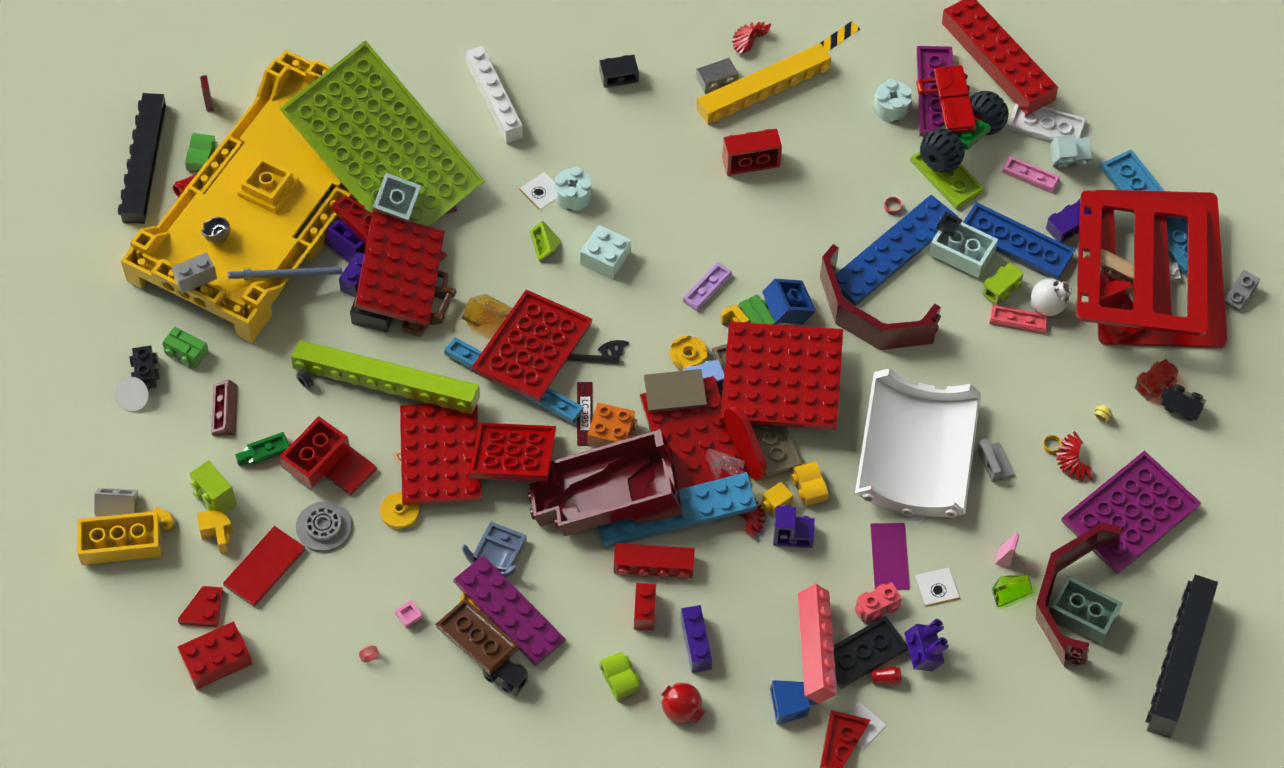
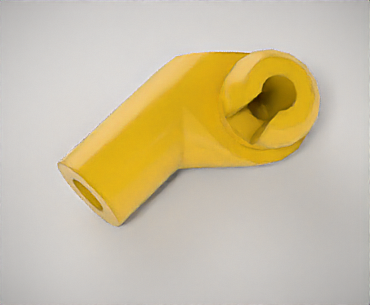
(166, 518)

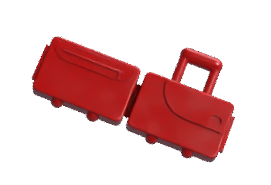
(953, 97)

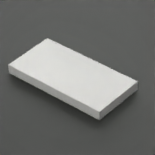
(1046, 123)

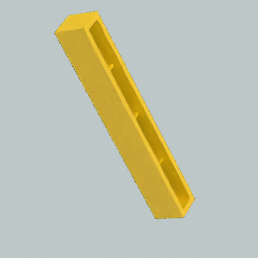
(763, 83)

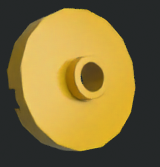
(691, 345)
(398, 519)

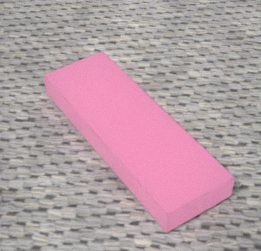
(1031, 174)

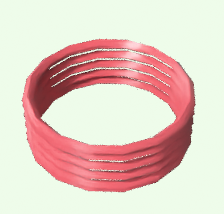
(890, 211)
(371, 656)

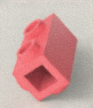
(878, 602)

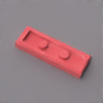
(1018, 319)

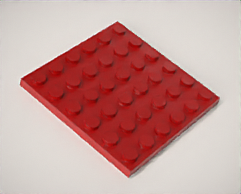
(783, 374)

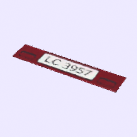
(584, 398)

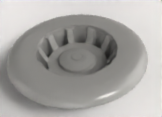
(321, 519)

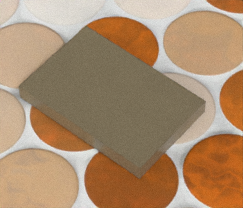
(675, 390)

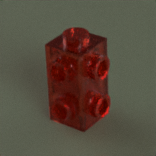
(1156, 379)

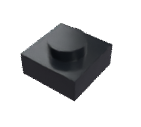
(949, 224)

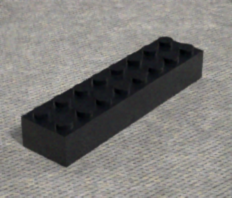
(1181, 656)

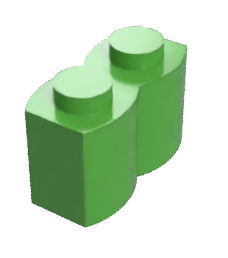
(199, 151)

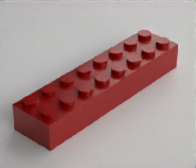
(999, 55)

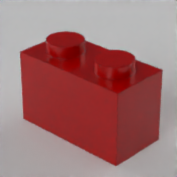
(644, 606)

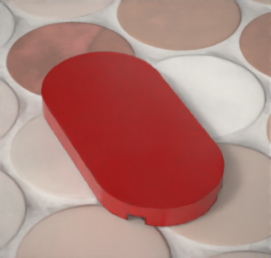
(745, 442)

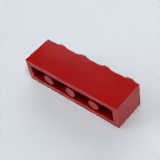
(654, 560)

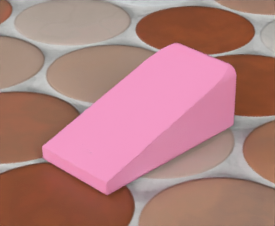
(1007, 551)

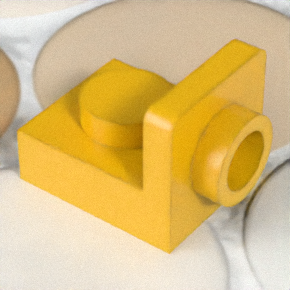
(733, 314)

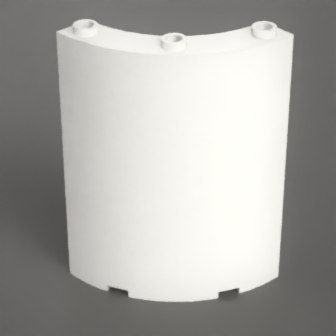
(918, 446)

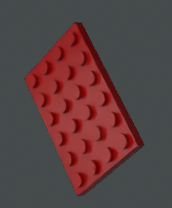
(399, 269)
(532, 345)
(691, 434)
(437, 455)

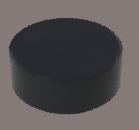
(305, 379)

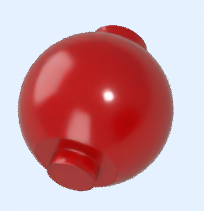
(682, 703)

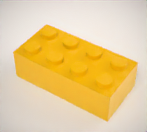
(119, 538)

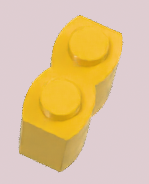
(810, 483)

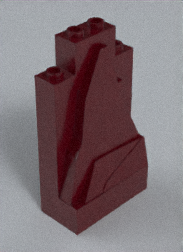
(609, 484)

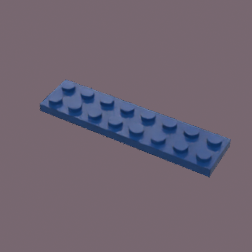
(891, 250)

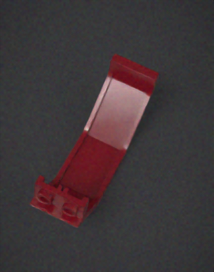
(868, 328)
(1099, 536)

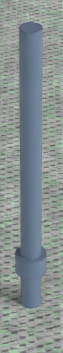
(247, 274)

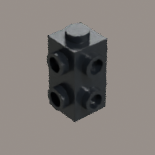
(144, 366)
(1183, 402)
(509, 677)

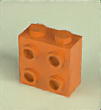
(611, 425)

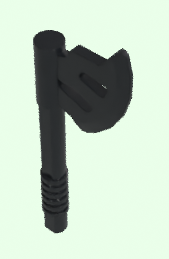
(604, 357)

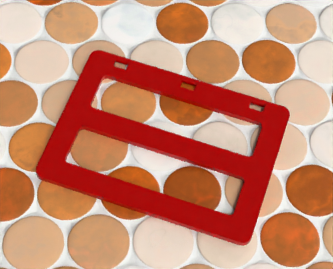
(1142, 314)
(1217, 332)

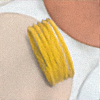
(1052, 437)

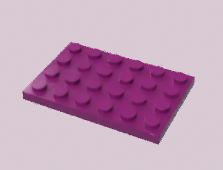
(1141, 501)

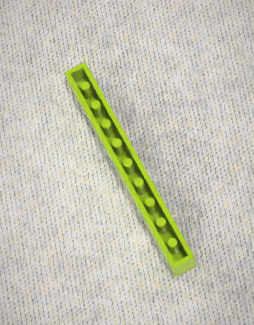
(386, 376)

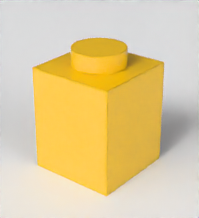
(776, 496)

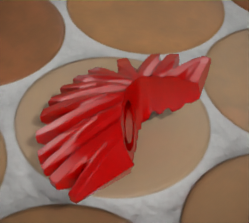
(746, 35)
(1070, 457)
(753, 520)

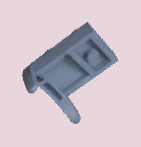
(499, 546)

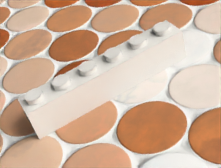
(494, 94)

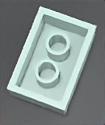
(966, 250)

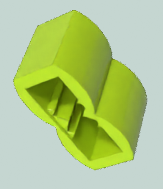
(619, 675)

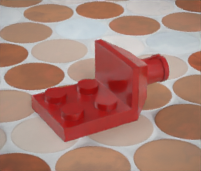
(1116, 295)

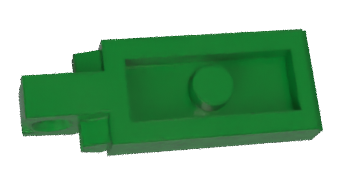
(263, 449)

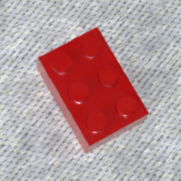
(751, 151)
(315, 452)
(215, 655)

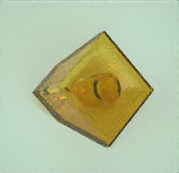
(484, 310)

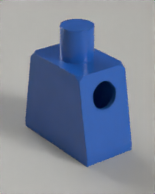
(789, 701)

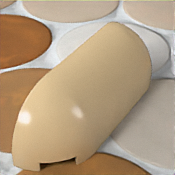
(1115, 266)

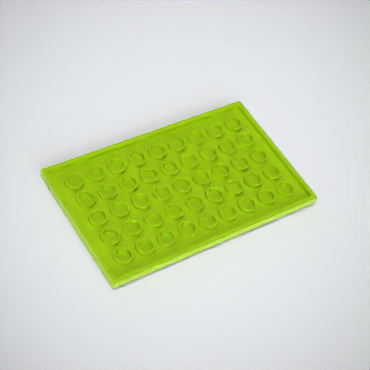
(371, 126)

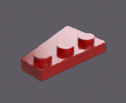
(841, 738)

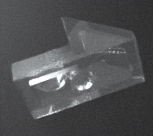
(719, 461)

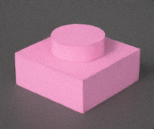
(408, 614)

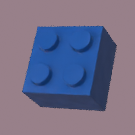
(789, 301)

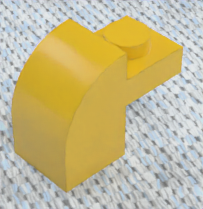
(217, 525)

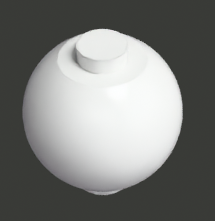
(1050, 296)

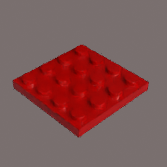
(513, 452)

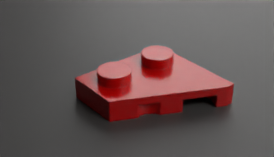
(203, 608)

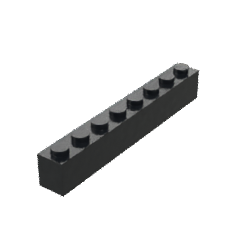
(143, 158)

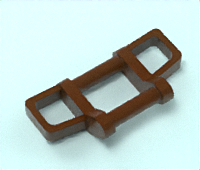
(445, 293)

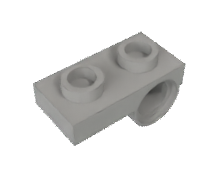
(1242, 290)

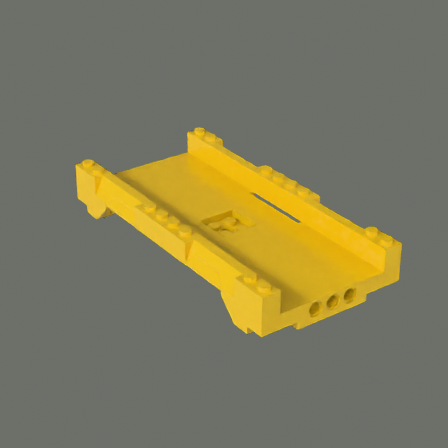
(266, 188)

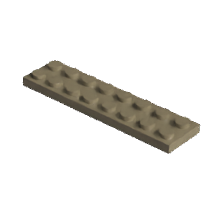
(773, 440)

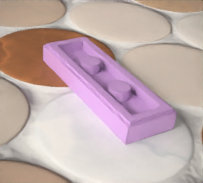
(707, 286)

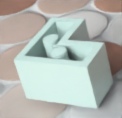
(1070, 150)

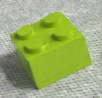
(212, 488)

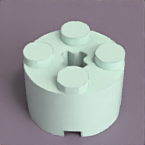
(892, 100)
(572, 189)

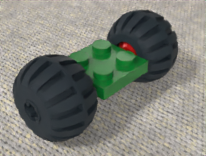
(945, 150)

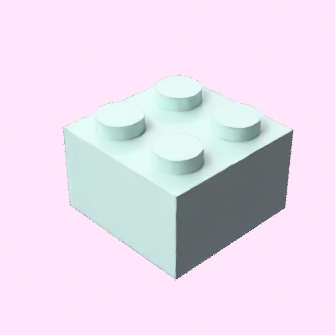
(396, 197)
(605, 251)

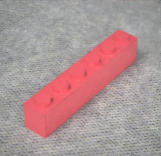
(817, 644)

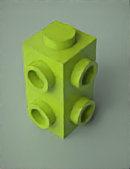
(1003, 283)

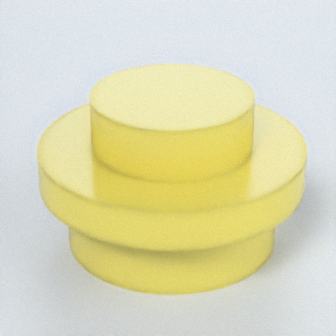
(1103, 413)

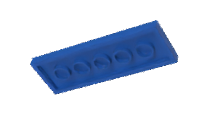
(1021, 241)

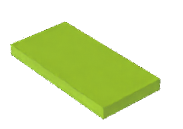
(956, 186)

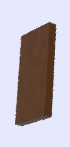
(477, 636)

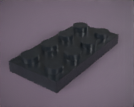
(866, 651)

